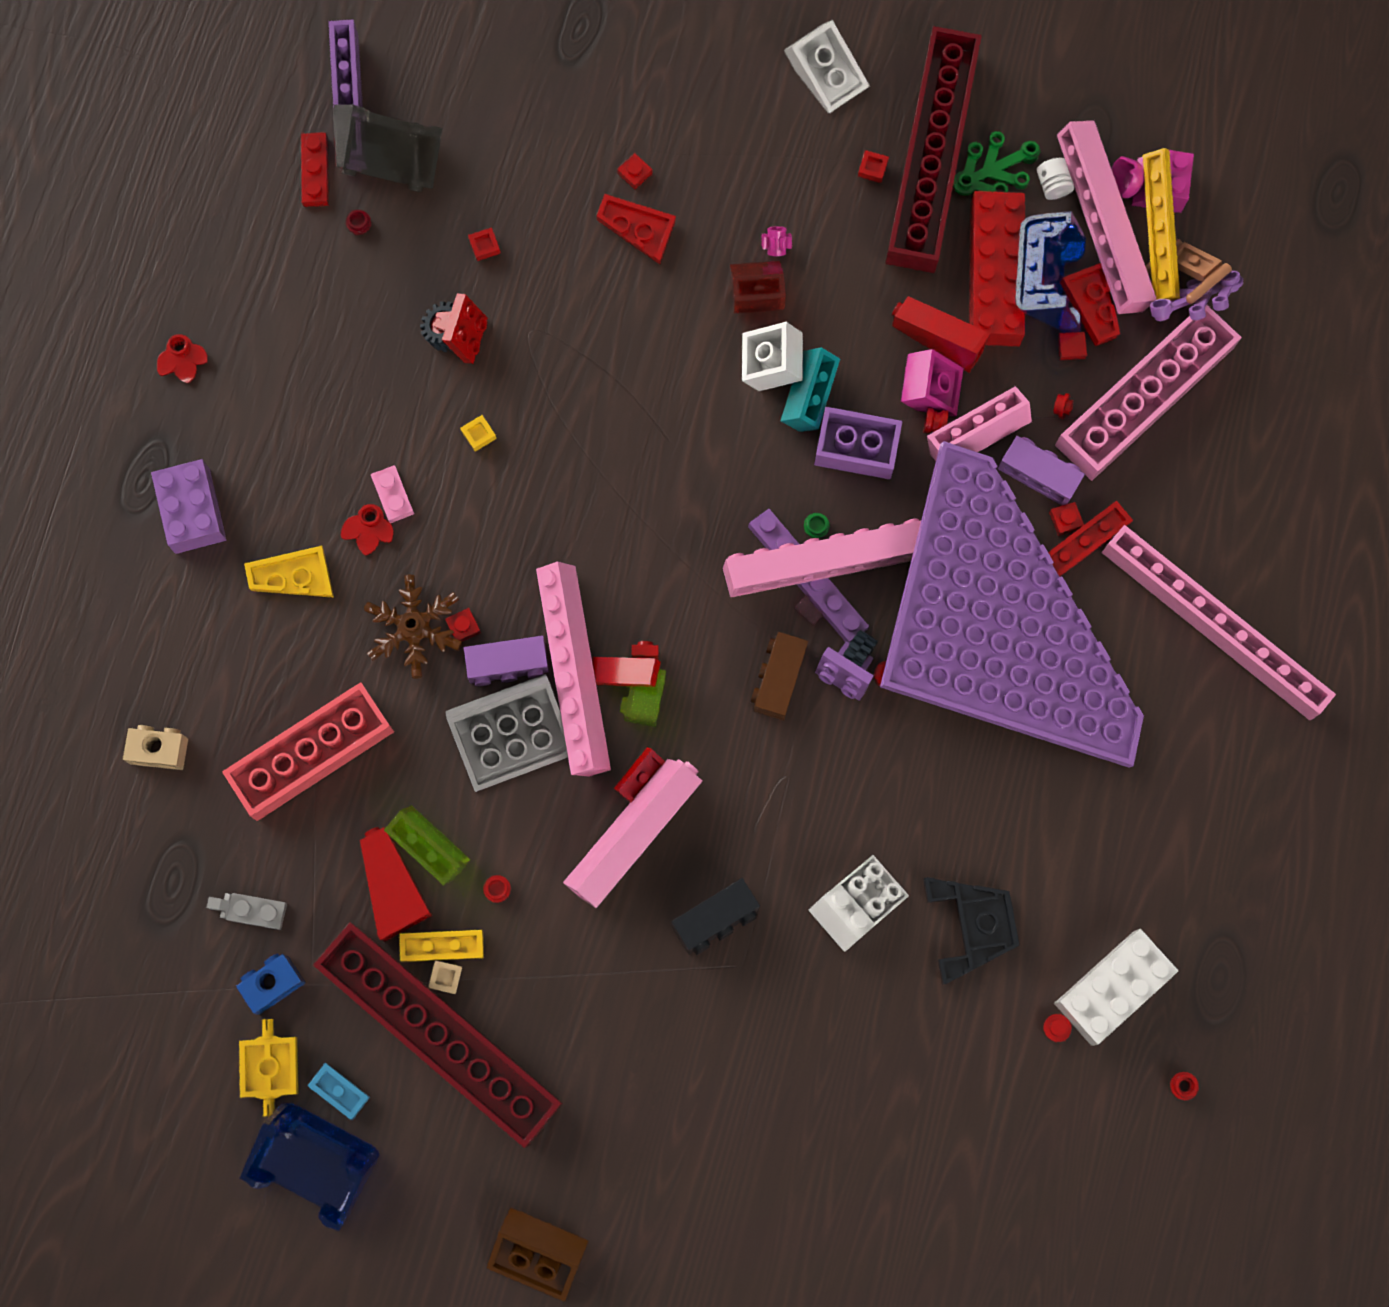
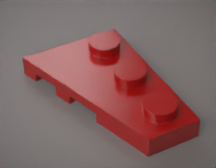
(639, 225)
(1091, 297)

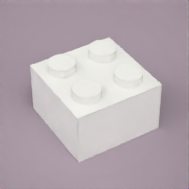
(772, 356)

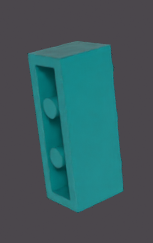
(809, 397)

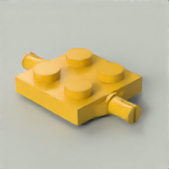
(268, 1067)

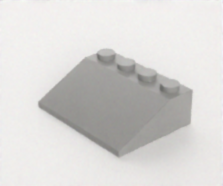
(509, 732)

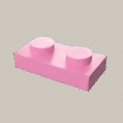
(392, 494)

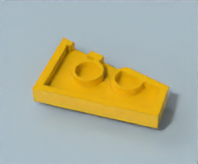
(291, 573)

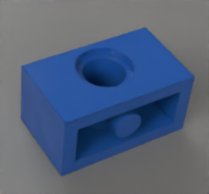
(287, 981)

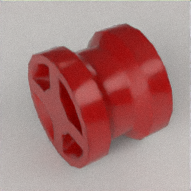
(935, 420)

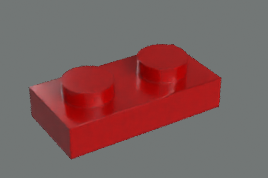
(639, 774)

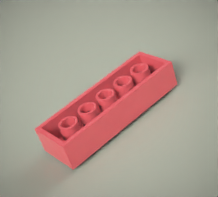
(307, 752)

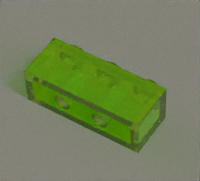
(427, 845)

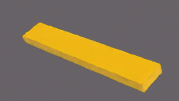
(1161, 224)

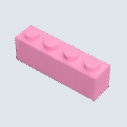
(985, 424)

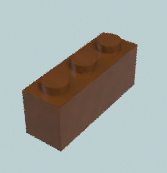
(779, 675)

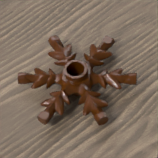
(414, 634)

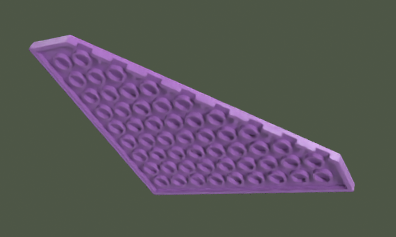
(997, 627)

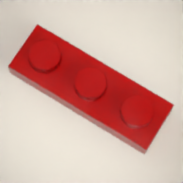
(314, 169)

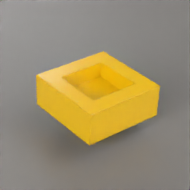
(478, 433)

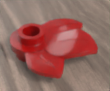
(181, 362)
(367, 533)

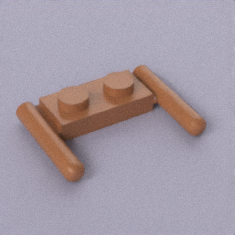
(1199, 266)

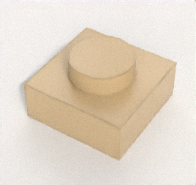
(445, 977)

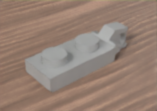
(250, 910)

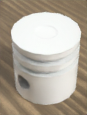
(1055, 178)

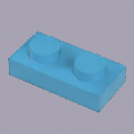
(339, 1091)

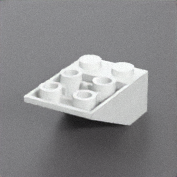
(858, 903)

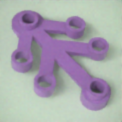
(1230, 283)

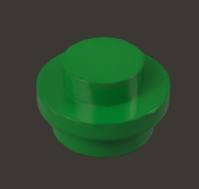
(816, 525)

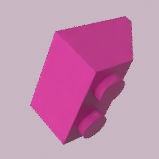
(1181, 172)
(932, 382)

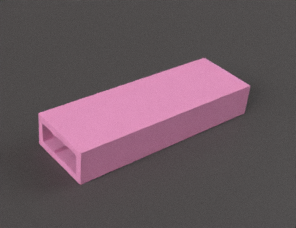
(633, 831)

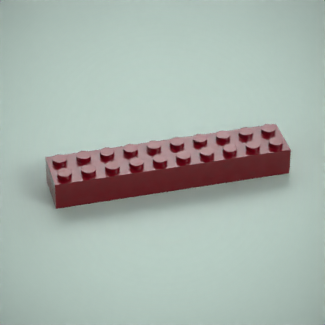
(933, 150)
(438, 1035)

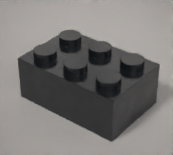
(716, 917)

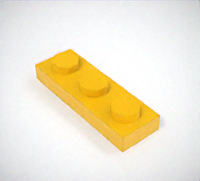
(441, 946)

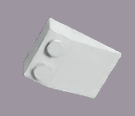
(827, 66)

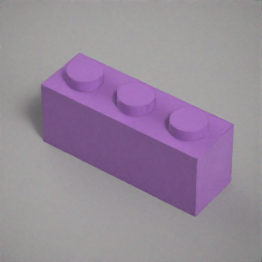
(1041, 470)
(506, 660)

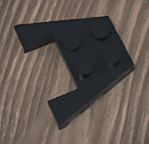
(984, 920)

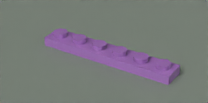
(821, 592)

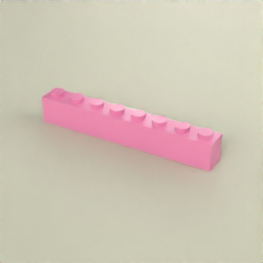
(1106, 217)
(821, 558)
(573, 669)

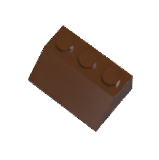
(537, 1254)

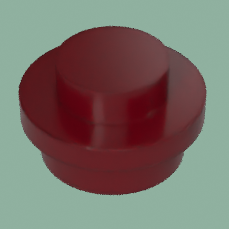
(358, 222)

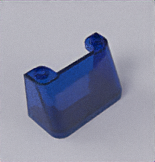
(1044, 248)
(311, 1161)

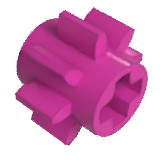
(776, 241)

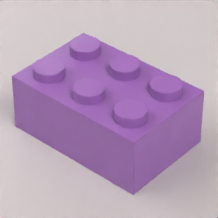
(858, 443)
(188, 506)

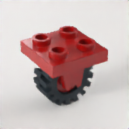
(455, 327)

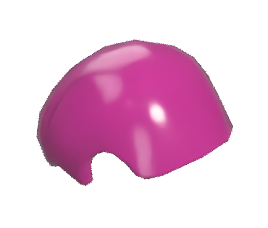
(1128, 176)

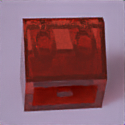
(757, 287)

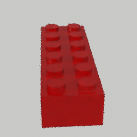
(994, 265)

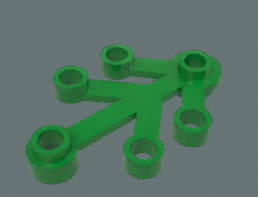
(993, 169)

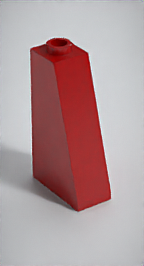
(941, 332)
(392, 889)

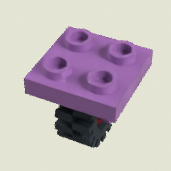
(849, 666)

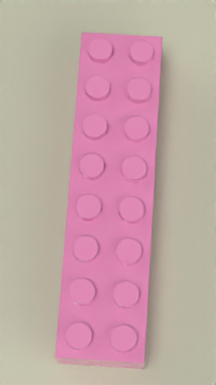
(1147, 392)

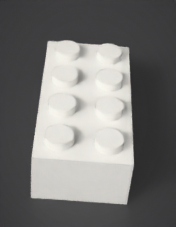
(1116, 987)

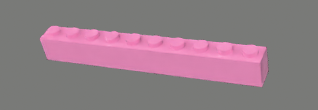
(1218, 623)

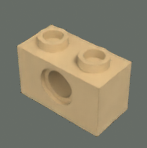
(169, 756)

